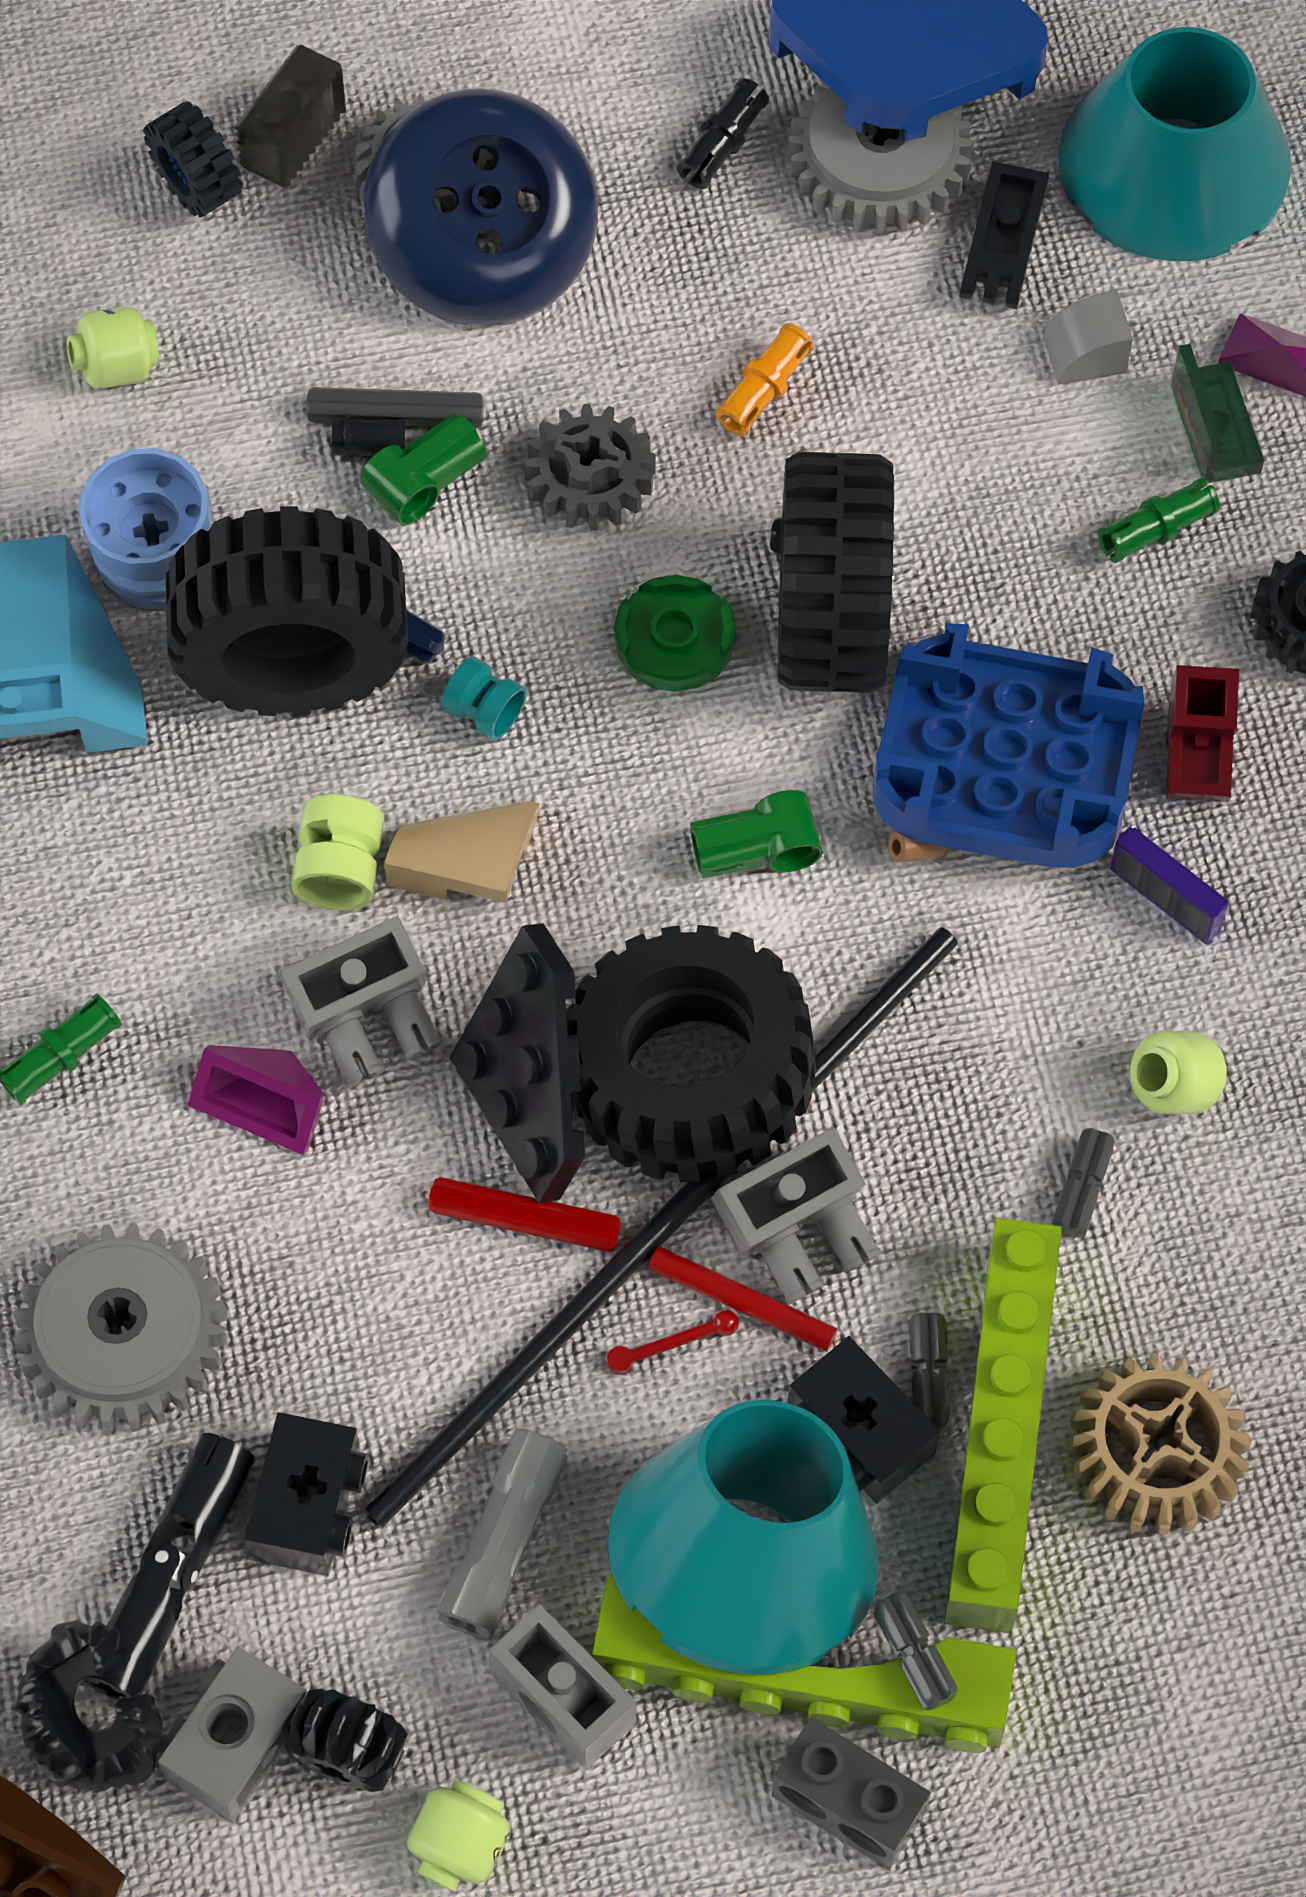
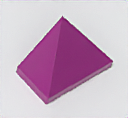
(1267, 353)
(259, 1093)

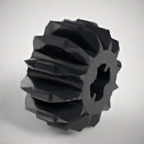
(345, 1740)

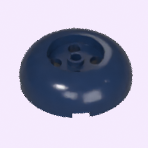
(435, 253)

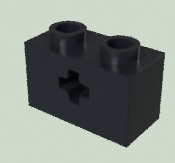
(854, 1386)
(300, 1456)

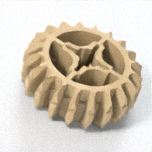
(1177, 1461)

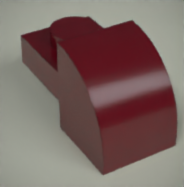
(1201, 733)

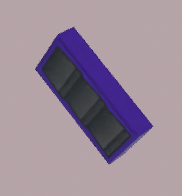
(1169, 885)

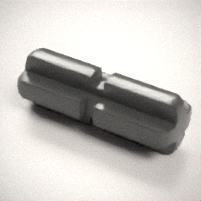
(1083, 1182)
(928, 1360)
(920, 1661)

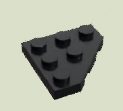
(525, 1064)

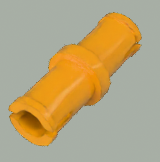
(764, 379)

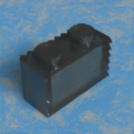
(291, 116)

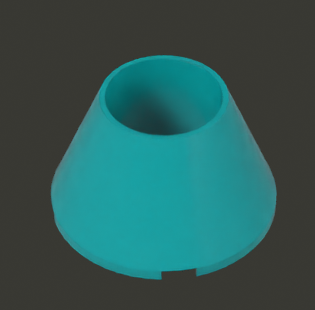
(1168, 186)
(740, 1586)

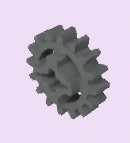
(590, 467)

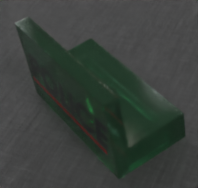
(1215, 418)

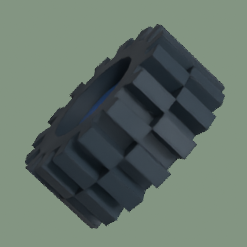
(193, 159)

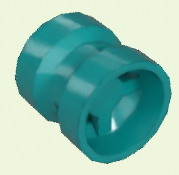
(483, 698)

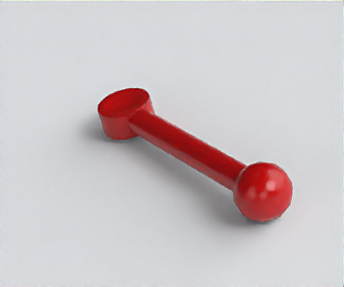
(621, 1359)

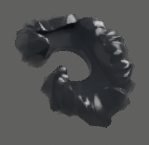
(50, 1721)

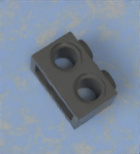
(850, 1793)

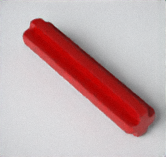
(524, 1214)

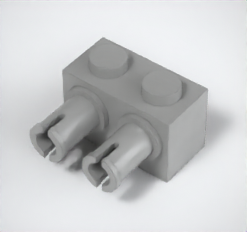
(356, 977)
(801, 1185)

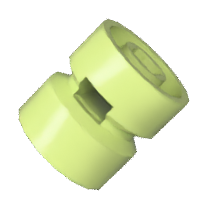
(337, 852)

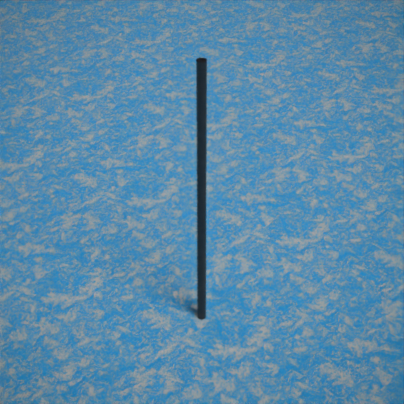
(635, 1252)

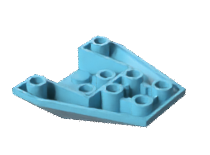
(61, 652)

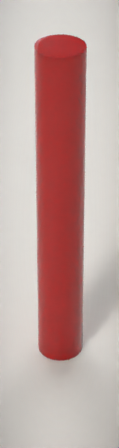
(743, 1299)

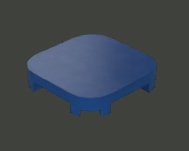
(911, 56)
(1007, 750)

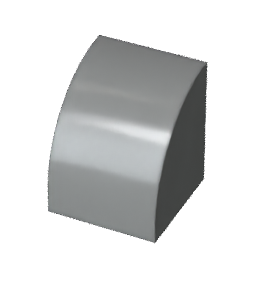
(1089, 339)

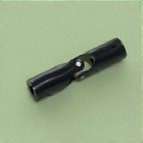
(155, 1594)

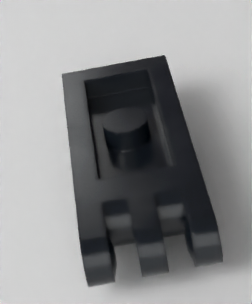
(1005, 232)

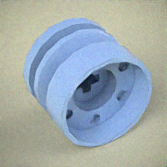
(140, 501)

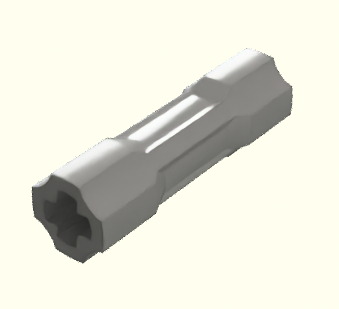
(485, 1574)

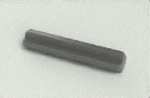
(413, 406)

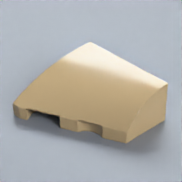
(462, 852)

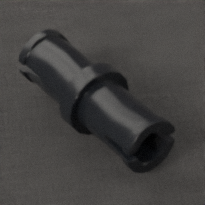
(722, 133)

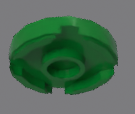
(674, 633)

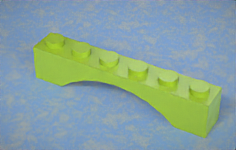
(1003, 1426)
(865, 1694)

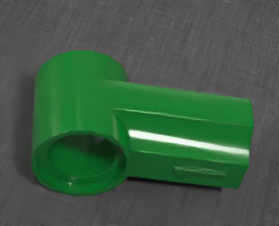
(411, 477)
(773, 834)

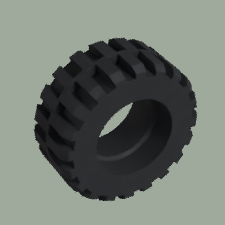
(835, 572)
(286, 611)
(681, 981)

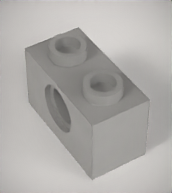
(562, 1686)
(229, 1774)

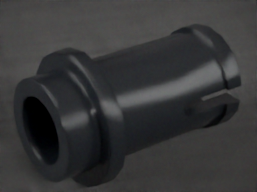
(365, 436)

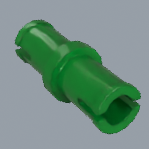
(1158, 520)
(59, 1049)

